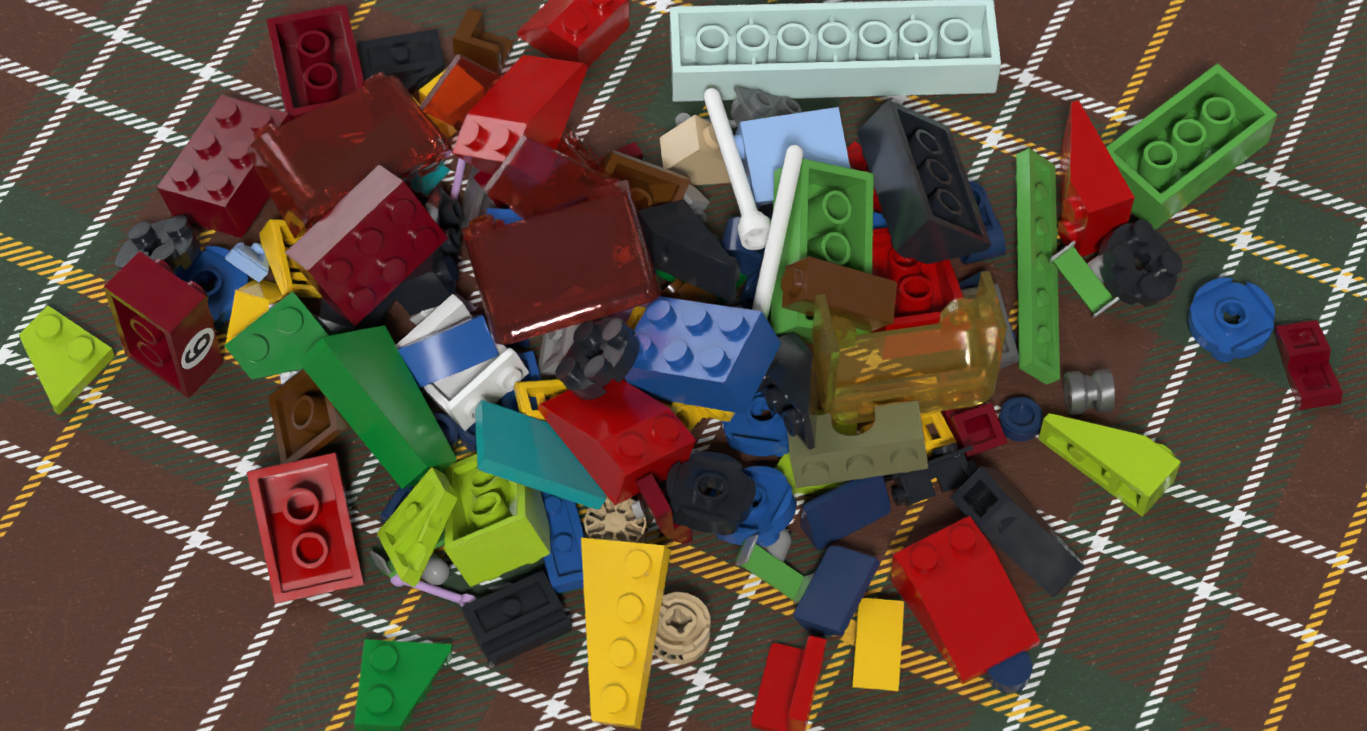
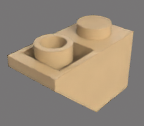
(694, 152)

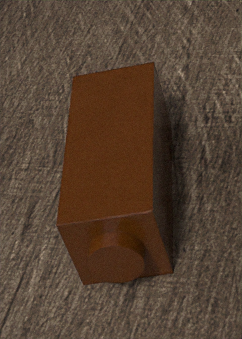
(848, 292)

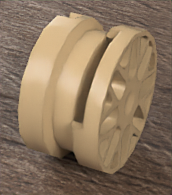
(615, 523)
(682, 628)

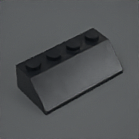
(921, 186)

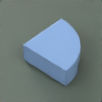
(249, 260)

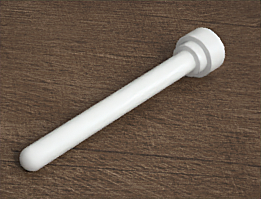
(753, 224)
(778, 229)

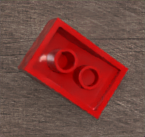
(527, 100)
(1091, 186)
(921, 288)
(619, 436)
(305, 527)
(963, 599)

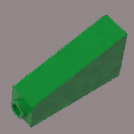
(380, 401)

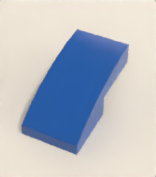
(449, 351)

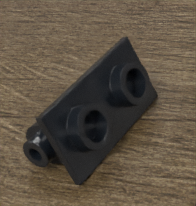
(947, 467)

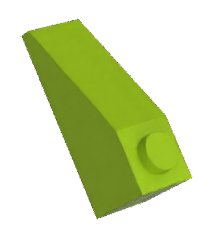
(1115, 459)

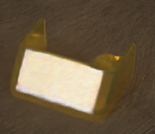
(936, 363)

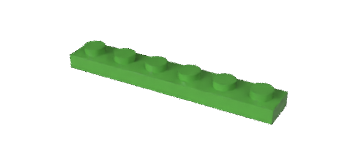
(1036, 276)

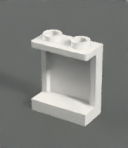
(486, 381)

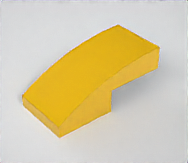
(878, 644)

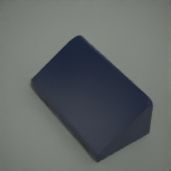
(844, 510)
(835, 591)

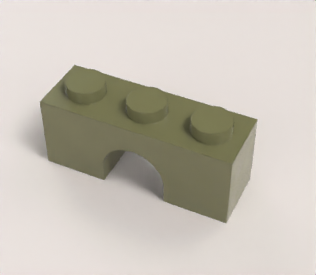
(887, 448)

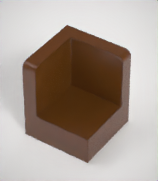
(479, 46)

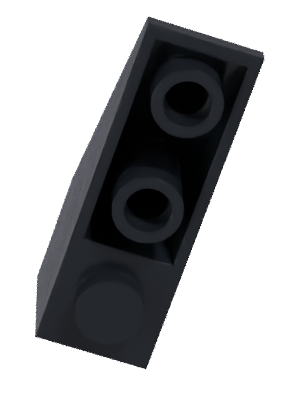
(688, 250)
(437, 275)
(793, 388)
(1017, 529)

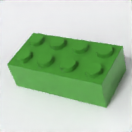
(1190, 144)
(827, 222)

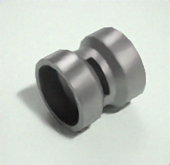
(1089, 392)

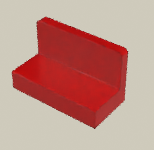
(788, 686)

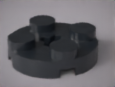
(168, 240)
(1155, 254)
(598, 356)
(706, 513)

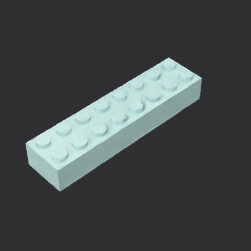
(835, 49)

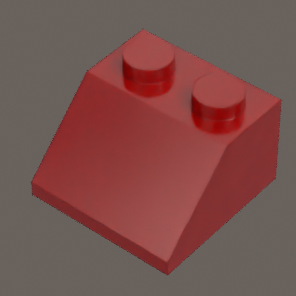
(576, 28)

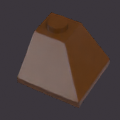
(647, 182)
(303, 418)

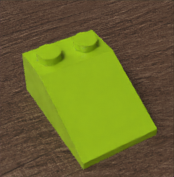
(493, 524)

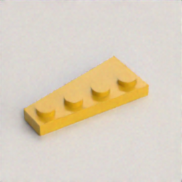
(622, 618)

